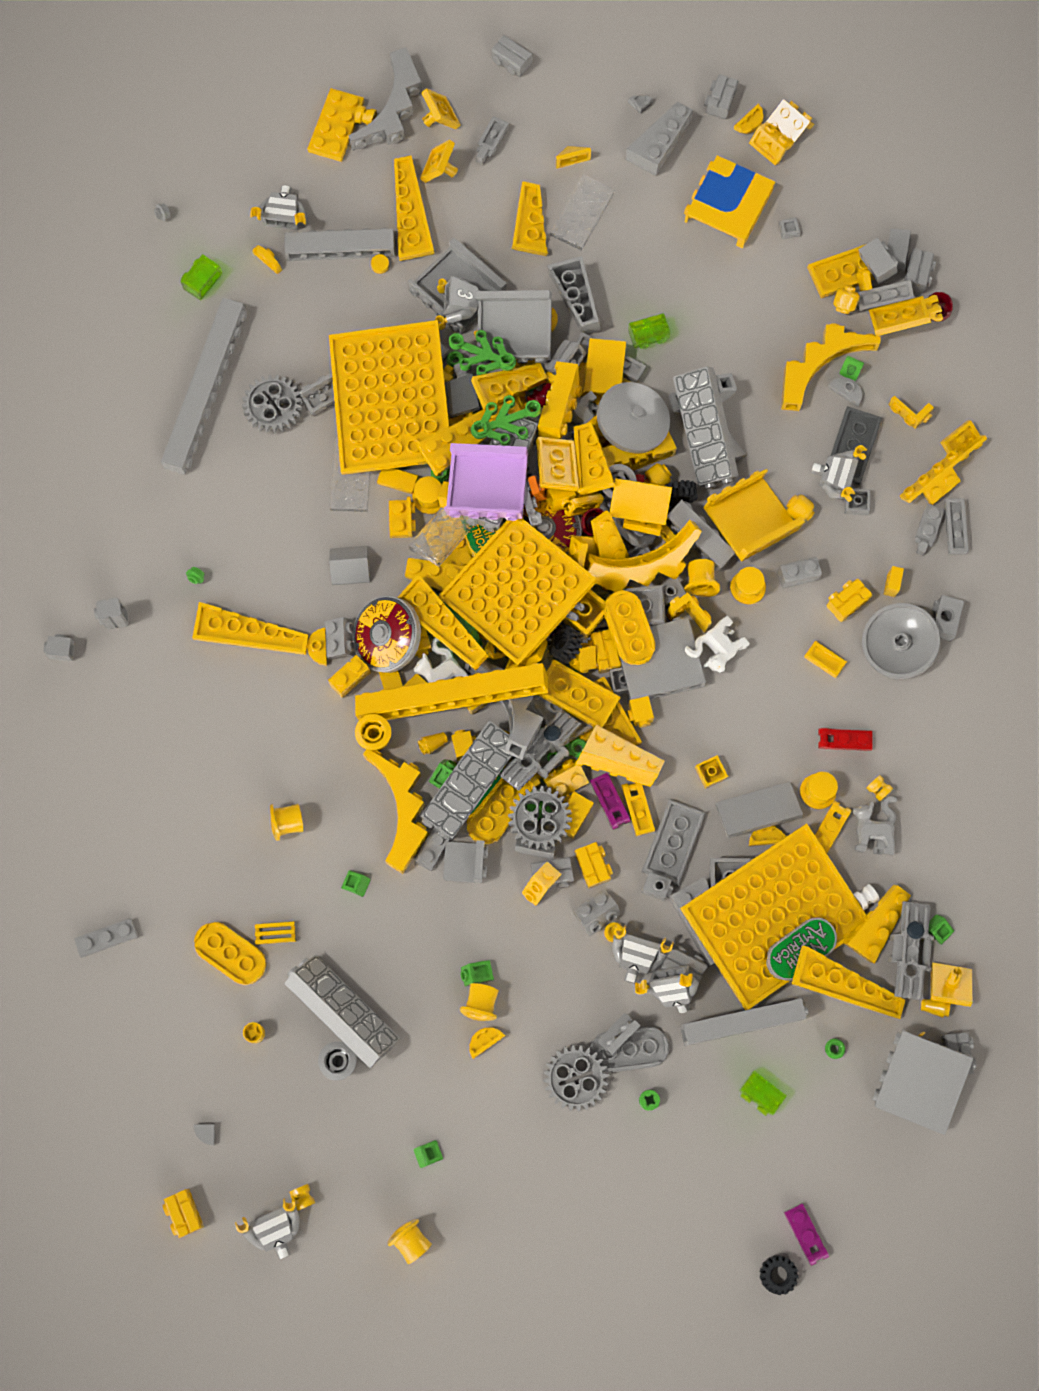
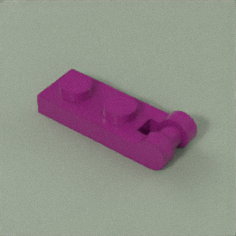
(609, 800)
(805, 1233)

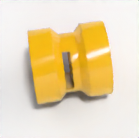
(365, 115)
(878, 783)
(253, 1029)
(302, 1197)

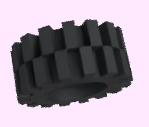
(683, 491)
(565, 643)
(791, 1279)

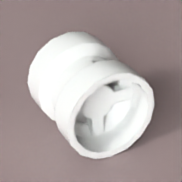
(866, 896)

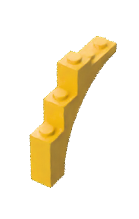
(816, 355)
(643, 568)
(408, 835)

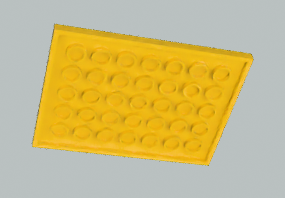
(387, 394)
(764, 903)

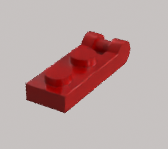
(845, 739)

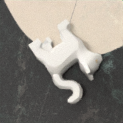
(720, 643)
(447, 670)

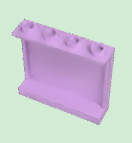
(487, 481)

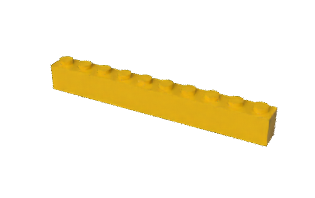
(454, 692)

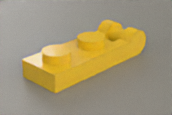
(638, 809)
(831, 826)

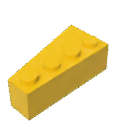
(560, 401)
(638, 461)
(619, 757)

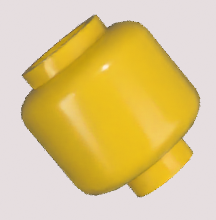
(846, 299)
(658, 475)
(800, 506)

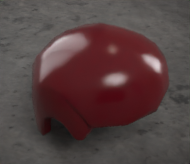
(946, 305)
(540, 396)
(586, 520)

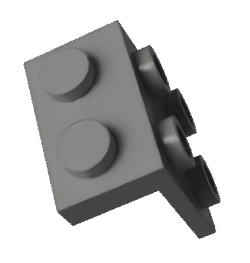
(465, 862)

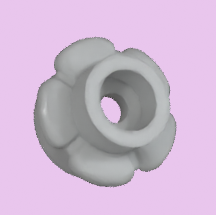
(162, 212)

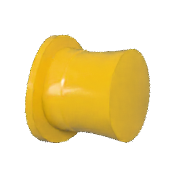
(426, 495)
(702, 578)
(748, 586)
(373, 732)
(819, 790)
(285, 820)
(480, 1002)
(410, 1241)

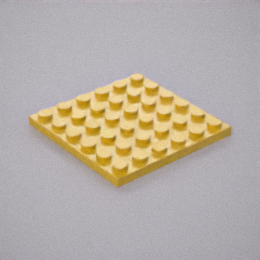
(517, 589)

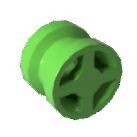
(647, 1102)

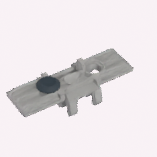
(550, 739)
(905, 953)

